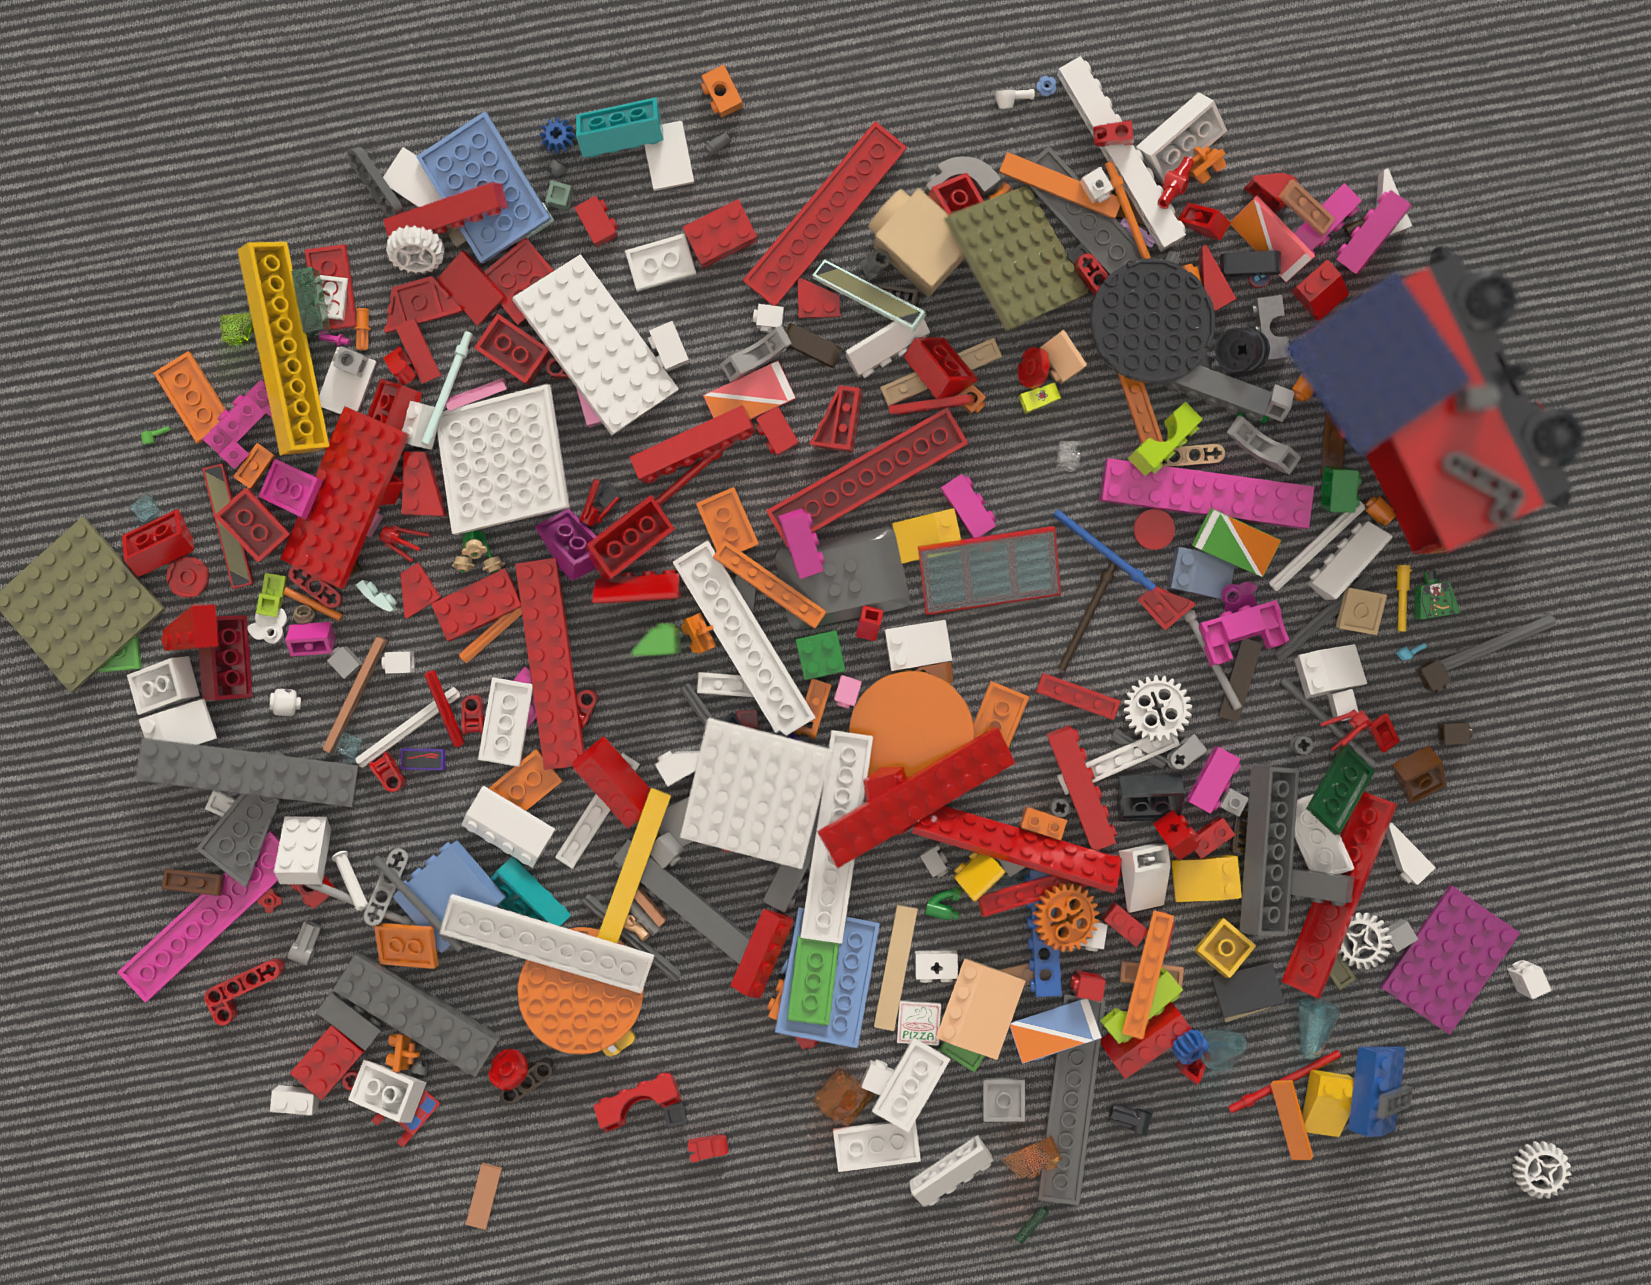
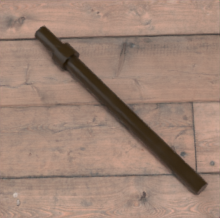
(1106, 578)

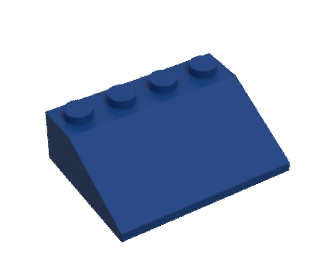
(1375, 1074)

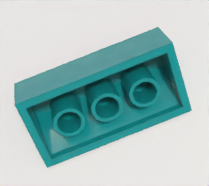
(619, 127)
(527, 895)

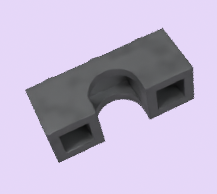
(1265, 311)

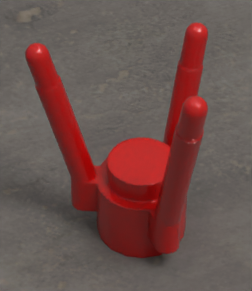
(590, 514)
(392, 537)
(1358, 722)

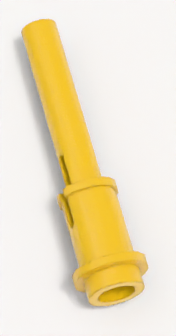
(1403, 583)

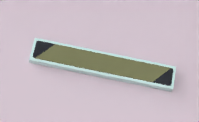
(869, 295)

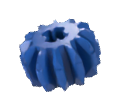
(551, 131)
(1190, 1046)

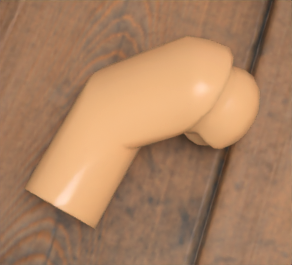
(636, 928)

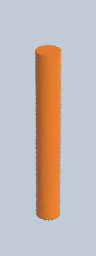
(312, 603)

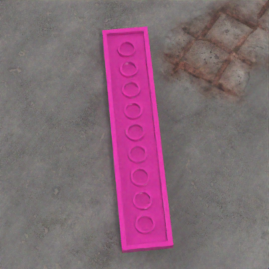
(198, 926)

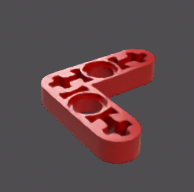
(307, 587)

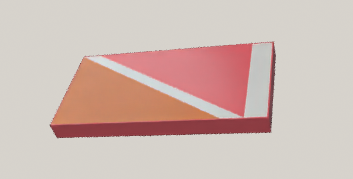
(1268, 233)
(756, 392)

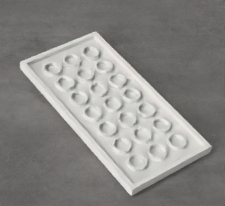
(595, 344)

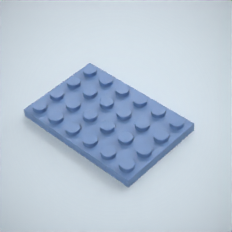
(476, 157)
(850, 986)

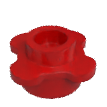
(275, 900)

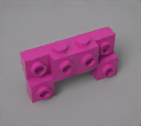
(237, 422)
(1237, 626)

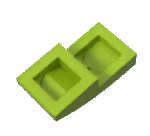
(272, 595)

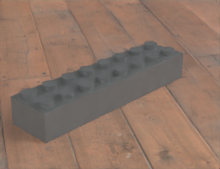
(1269, 851)
(417, 1013)

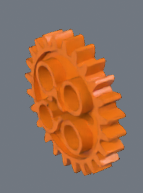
(1060, 900)

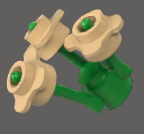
(473, 548)

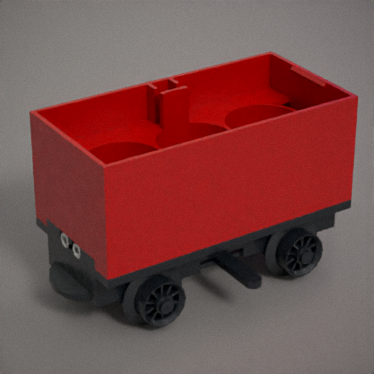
(1512, 440)

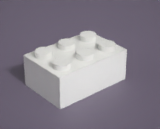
(303, 850)

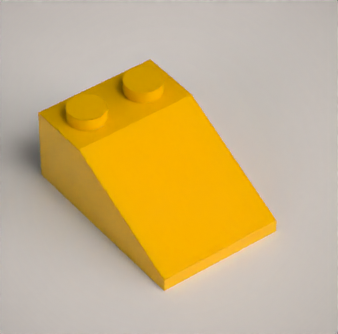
(925, 530)
(978, 874)
(1206, 878)
(1327, 1102)

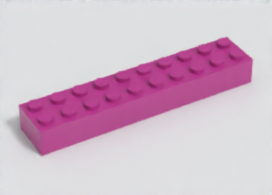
(1199, 491)

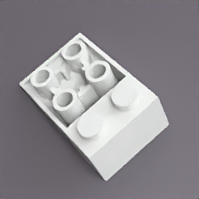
(1145, 876)

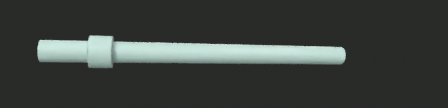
(460, 352)

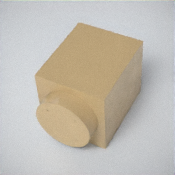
(916, 239)

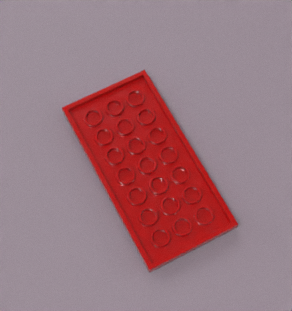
(354, 482)

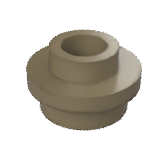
(303, 614)

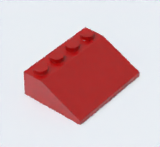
(638, 588)

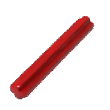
(444, 708)

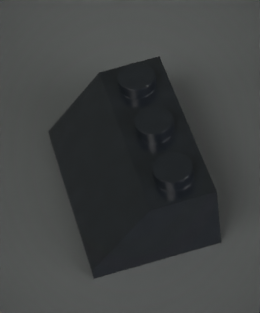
(1149, 796)

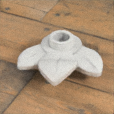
(266, 624)

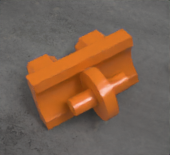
(1213, 158)
(699, 633)
(404, 1052)

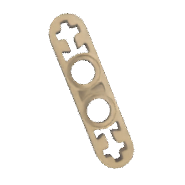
(1184, 455)

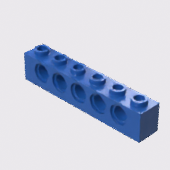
(1052, 985)

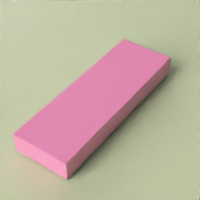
(476, 394)

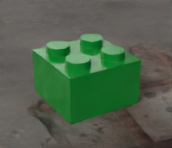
(1340, 489)
(820, 655)

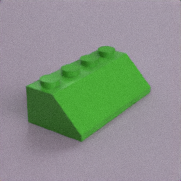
(661, 640)

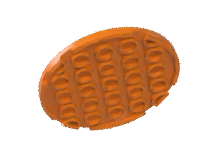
(911, 721)
(574, 1010)

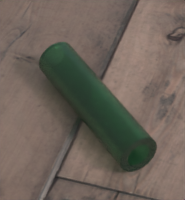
(1031, 1225)

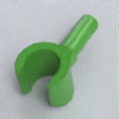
(147, 436)

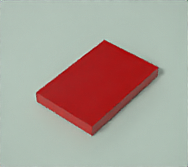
(471, 288)

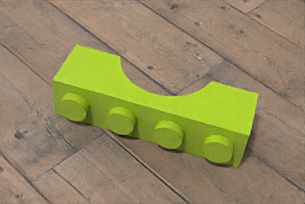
(1151, 452)
(1166, 991)

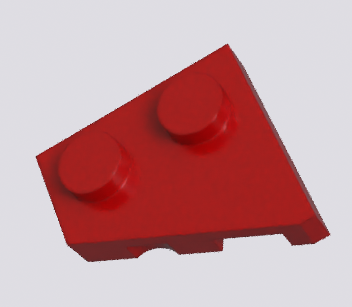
(816, 301)
(417, 590)
(1165, 606)

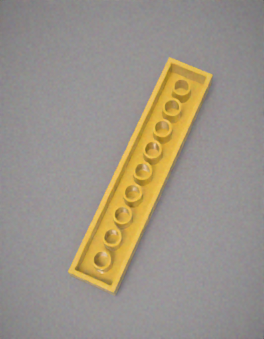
(283, 348)

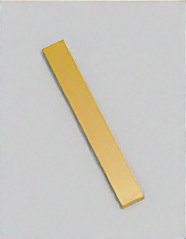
(634, 865)

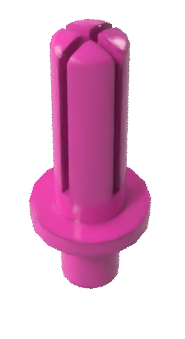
(335, 339)

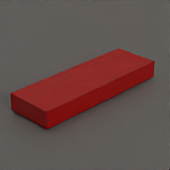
(418, 350)

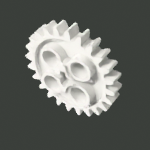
(1140, 714)

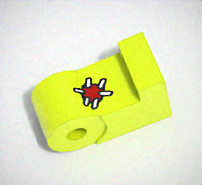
(1039, 397)

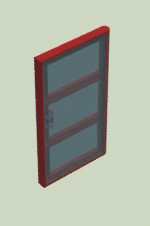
(989, 570)

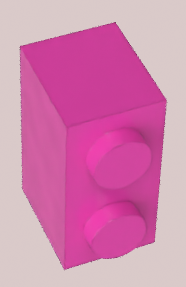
(310, 639)

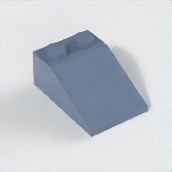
(1199, 573)

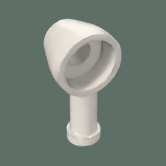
(1006, 98)

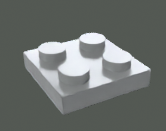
(1003, 1099)

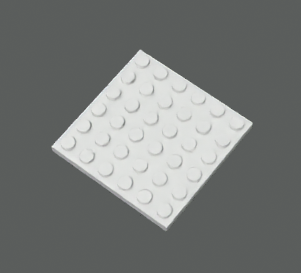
(502, 460)
(755, 793)

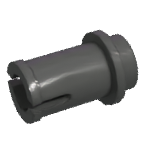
(717, 143)

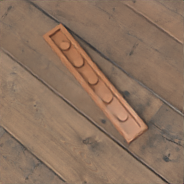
(355, 694)

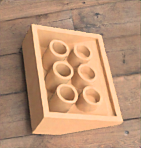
(980, 1009)

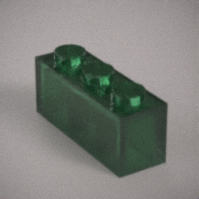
(311, 301)

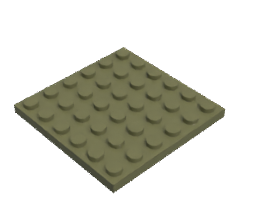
(1016, 256)
(78, 604)

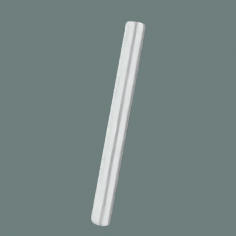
(1314, 547)
(404, 730)

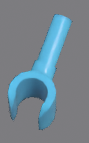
(1404, 653)

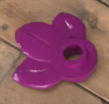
(1241, 597)

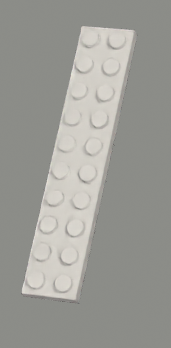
(744, 639)
(841, 793)
(546, 943)

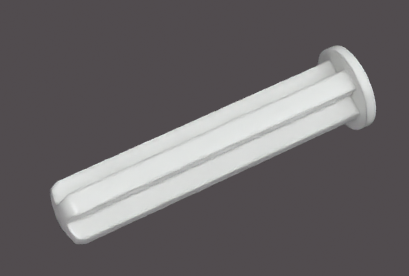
(350, 879)

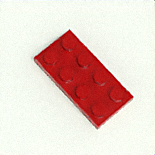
(477, 605)

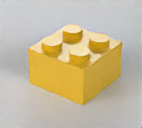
(1224, 948)

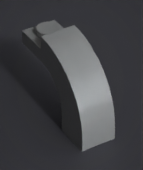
(980, 173)
(756, 355)
(1263, 448)

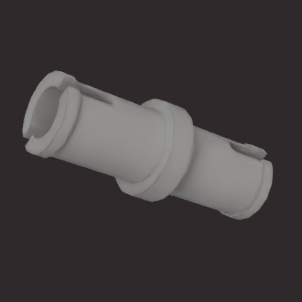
(643, 918)

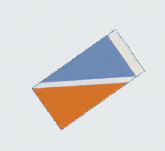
(1055, 1030)

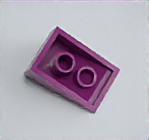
(567, 541)

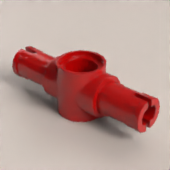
(1175, 182)

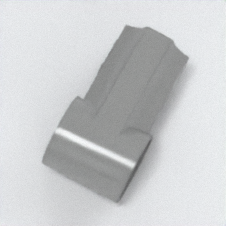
(303, 948)

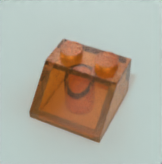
(842, 1098)
(1034, 1158)

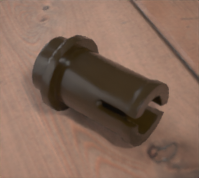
(1352, 226)

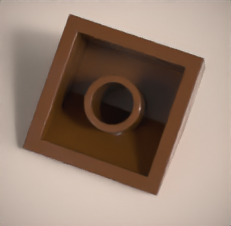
(1420, 774)

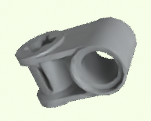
(1188, 750)

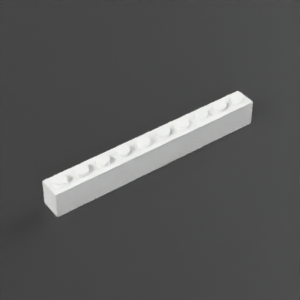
(1128, 161)

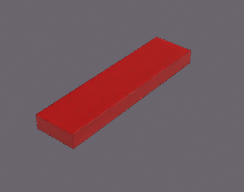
(931, 404)
(1078, 696)

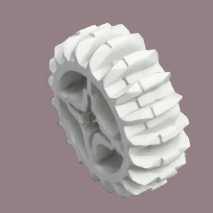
(415, 249)
(1372, 945)
(1527, 1175)

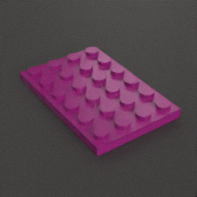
(1450, 960)

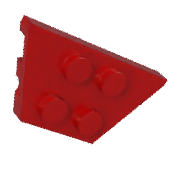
(419, 300)

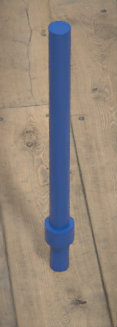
(1136, 575)

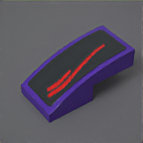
(422, 759)

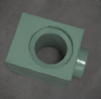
(559, 195)

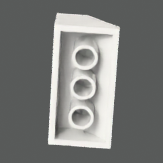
(1191, 126)
(883, 346)
(1348, 560)
(508, 827)
(950, 1171)

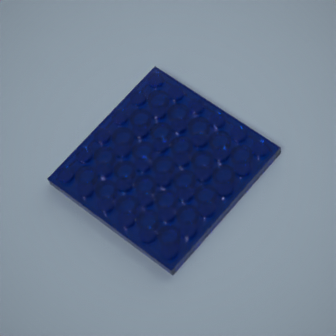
(1378, 363)

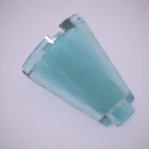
(1315, 1025)
(1223, 1049)

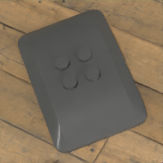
(856, 572)

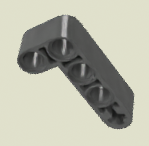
(1480, 483)

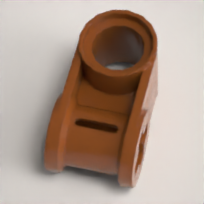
(941, 670)

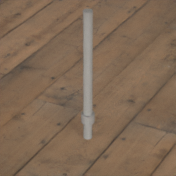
(1190, 617)
(405, 919)

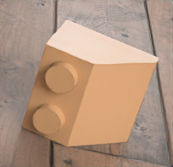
(1063, 358)

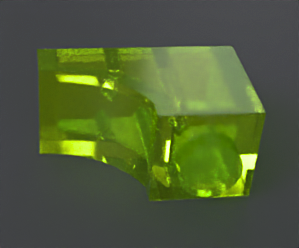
(236, 328)

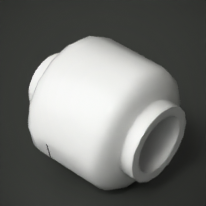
(284, 702)

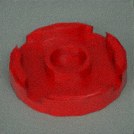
(1033, 368)
(1154, 529)
(187, 577)
(508, 1069)

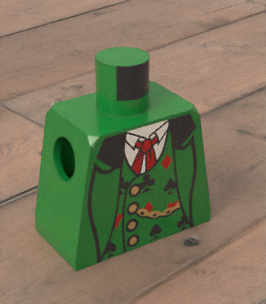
(1434, 598)

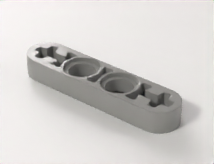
(389, 888)

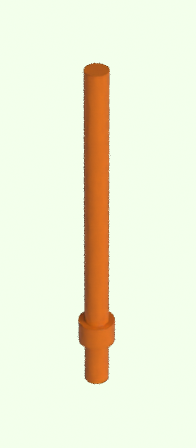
(1116, 182)

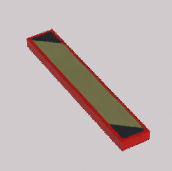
(233, 551)

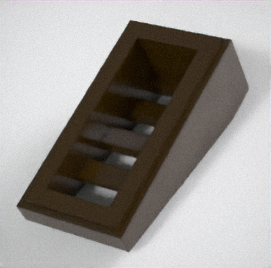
(907, 291)
(1234, 840)

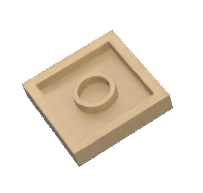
(1361, 610)

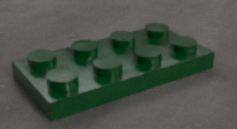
(1340, 789)

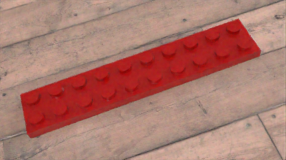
(825, 214)
(550, 662)
(916, 797)
(1021, 847)
(1329, 923)

